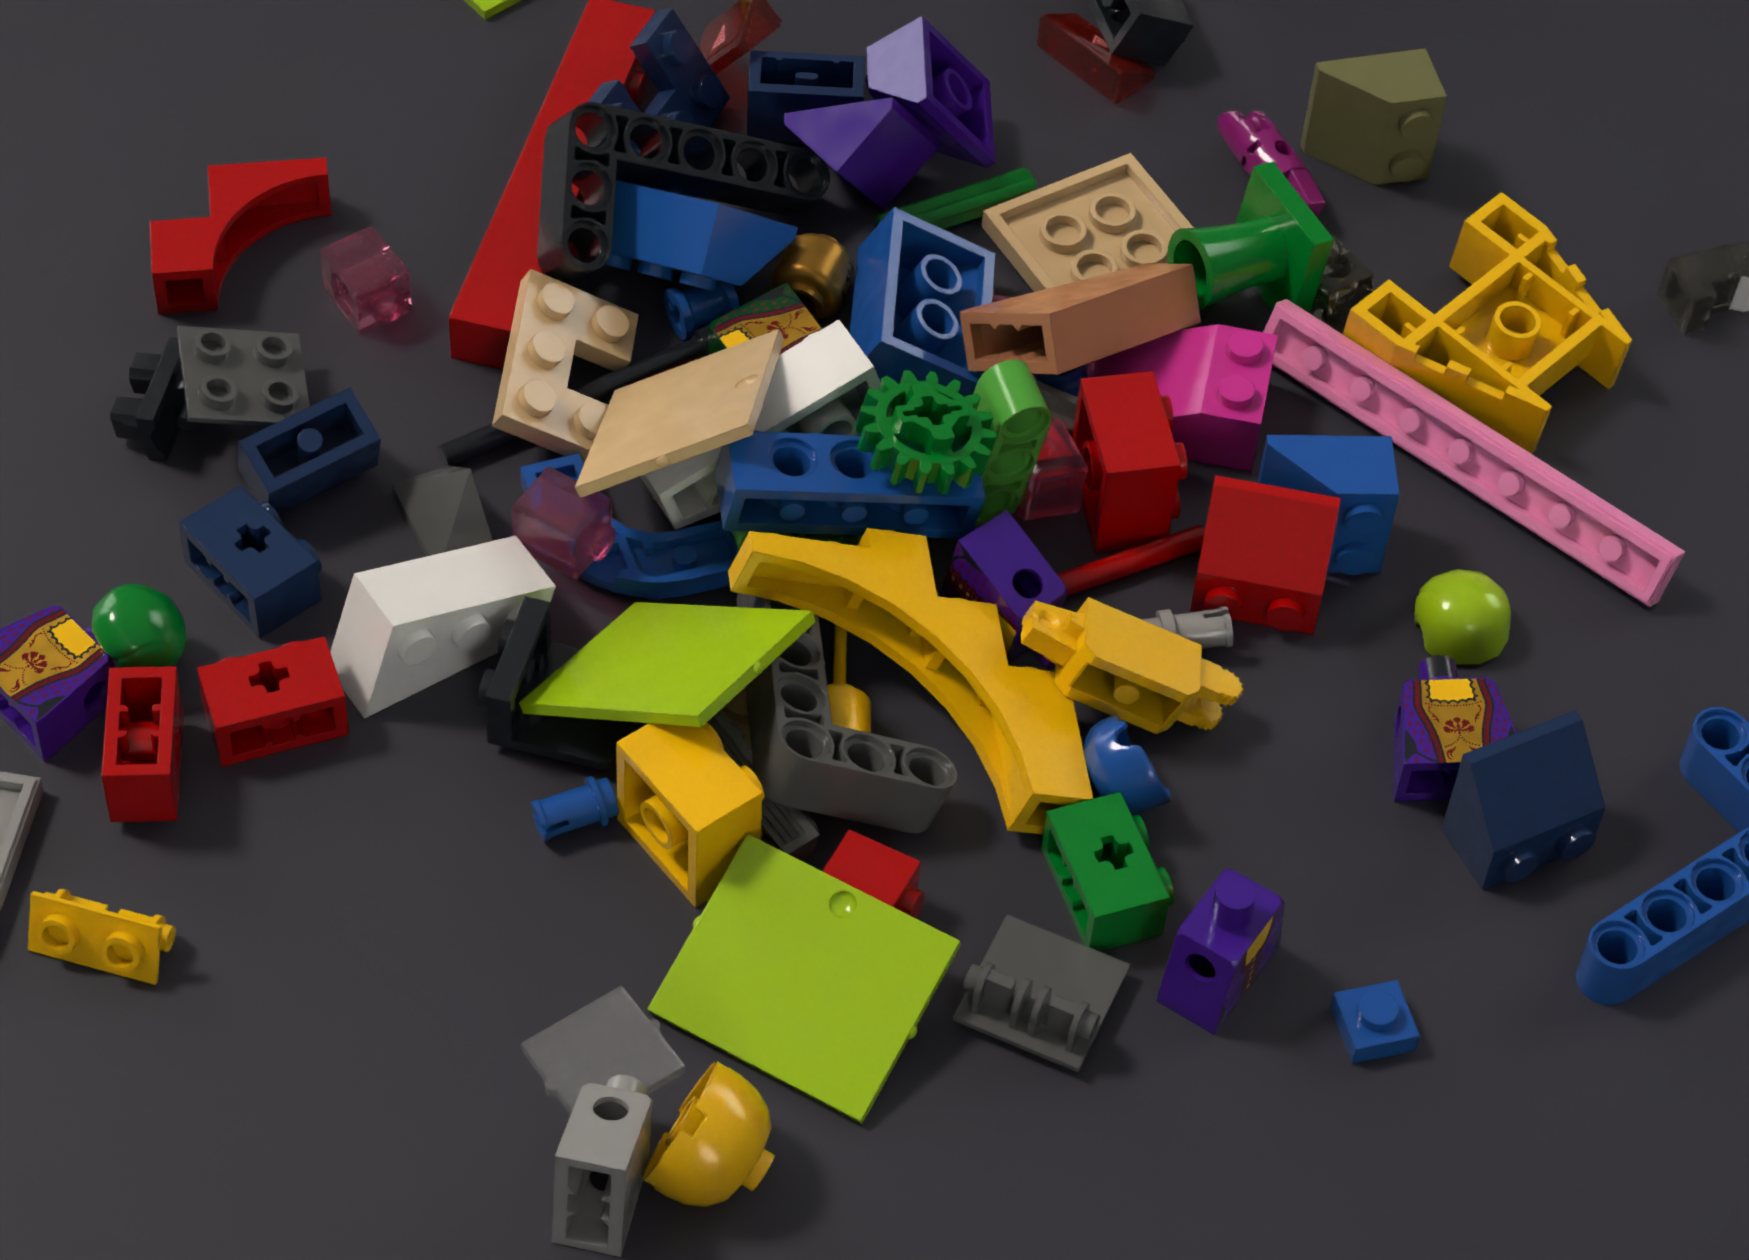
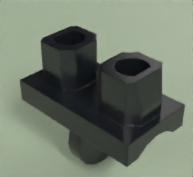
(163, 408)

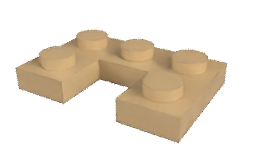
(546, 331)

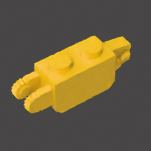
(1129, 666)

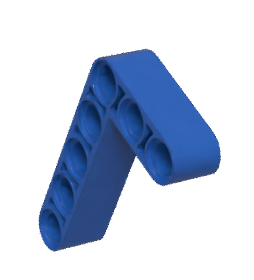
(1698, 901)

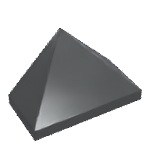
(443, 509)

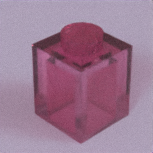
(561, 525)

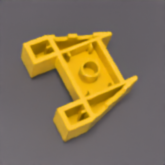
(1503, 335)

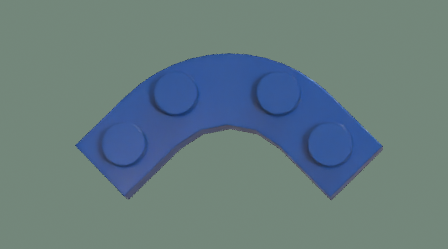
(648, 562)

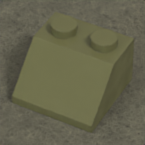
(1375, 116)

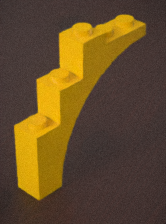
(950, 645)

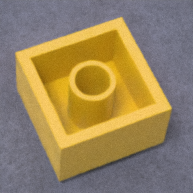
(686, 803)

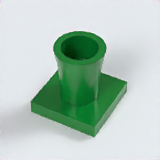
(1271, 246)

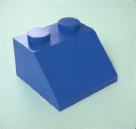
(1345, 467)

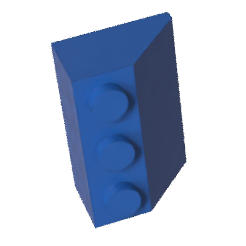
(692, 237)
(910, 298)

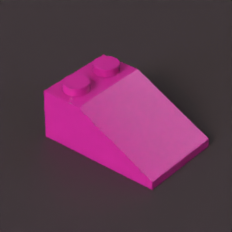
(1214, 384)

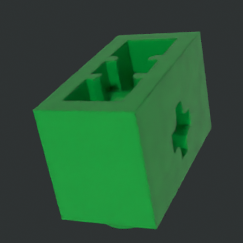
(1106, 872)

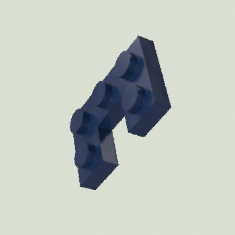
(678, 70)

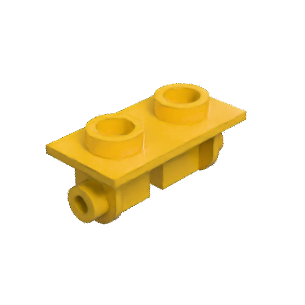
(98, 938)

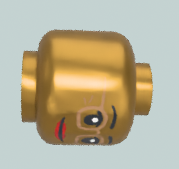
(816, 271)

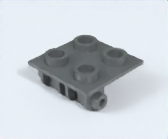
(241, 375)
(1041, 992)

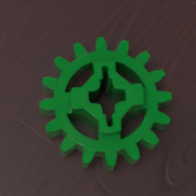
(925, 432)

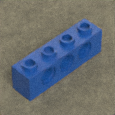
(828, 488)

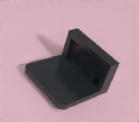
(524, 663)

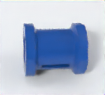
(698, 307)

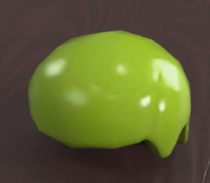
(1463, 616)

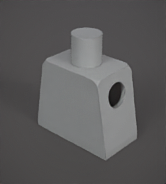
(609, 1136)

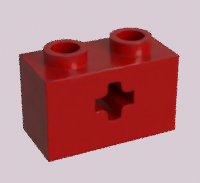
(273, 701)
(143, 744)

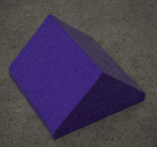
(868, 144)

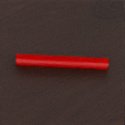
(1133, 560)

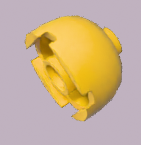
(713, 1142)

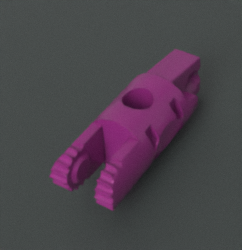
(1260, 142)

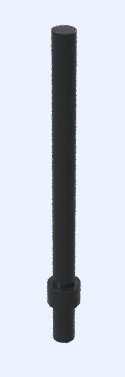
(600, 389)

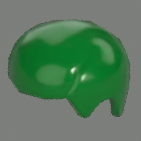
(139, 627)

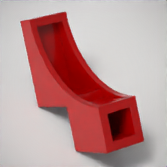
(245, 205)

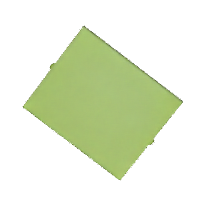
(668, 663)
(804, 978)

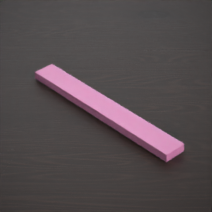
(1473, 455)

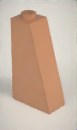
(1082, 319)

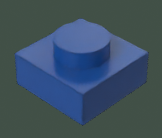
(1374, 1021)

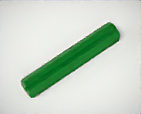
(969, 201)

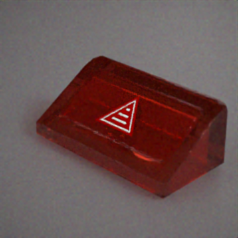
(737, 32)
(1085, 53)

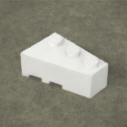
(430, 618)

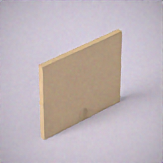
(681, 413)

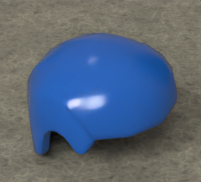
(1122, 767)

